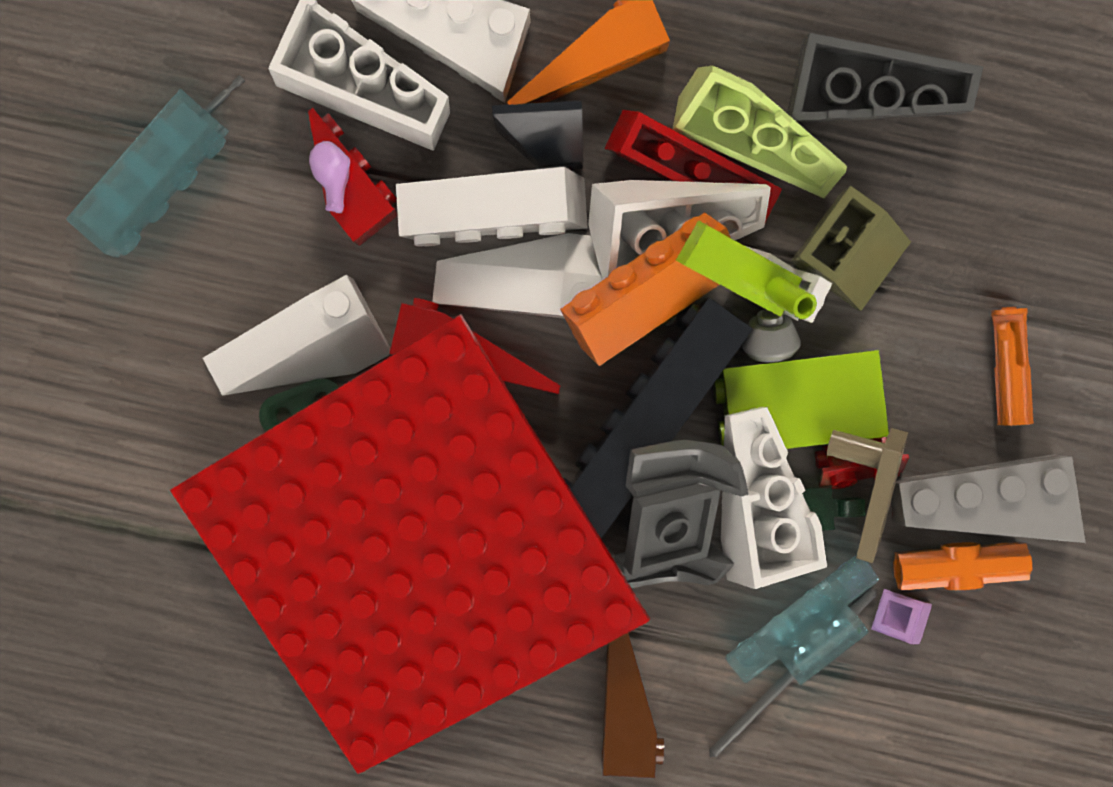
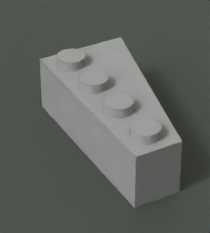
(1005, 498)

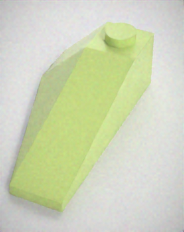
(751, 128)

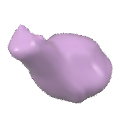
(332, 171)

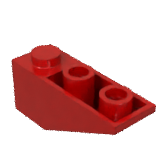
(365, 204)

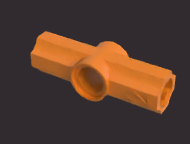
(962, 566)

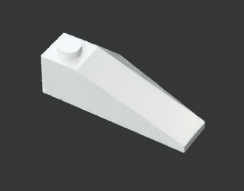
(637, 213)
(310, 340)
(772, 528)

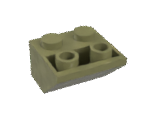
(853, 247)

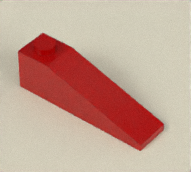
(676, 156)
(423, 317)

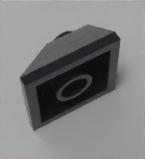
(544, 132)

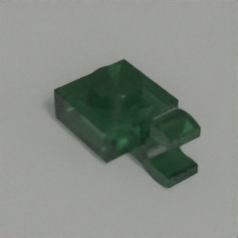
(826, 508)

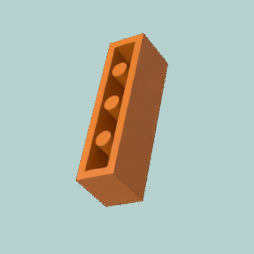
(638, 296)

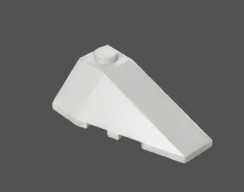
(520, 277)

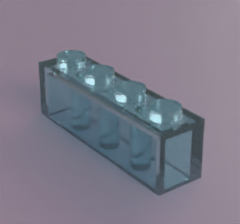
(148, 175)

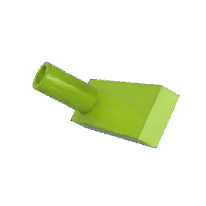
(745, 272)

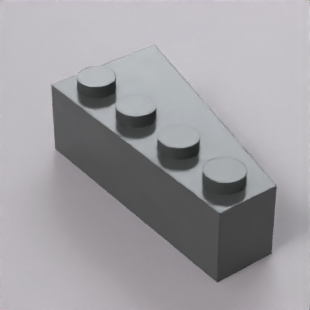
(867, 81)

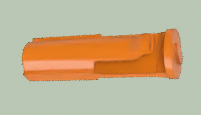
(1012, 367)

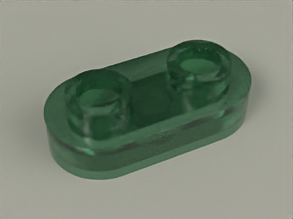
(294, 400)

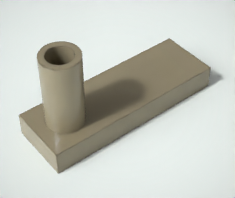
(885, 458)

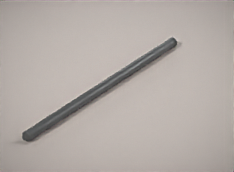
(775, 690)

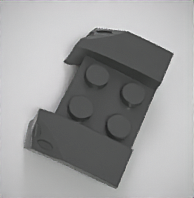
(675, 512)

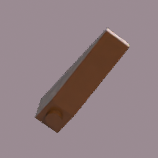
(629, 732)

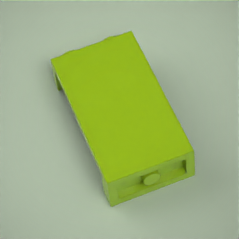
(810, 396)

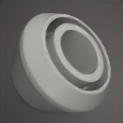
(771, 338)

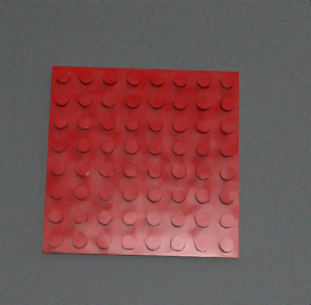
(410, 548)

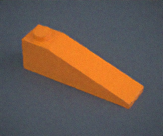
(614, 43)

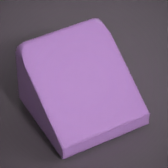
(901, 617)

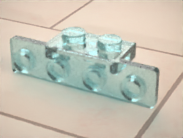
(811, 629)

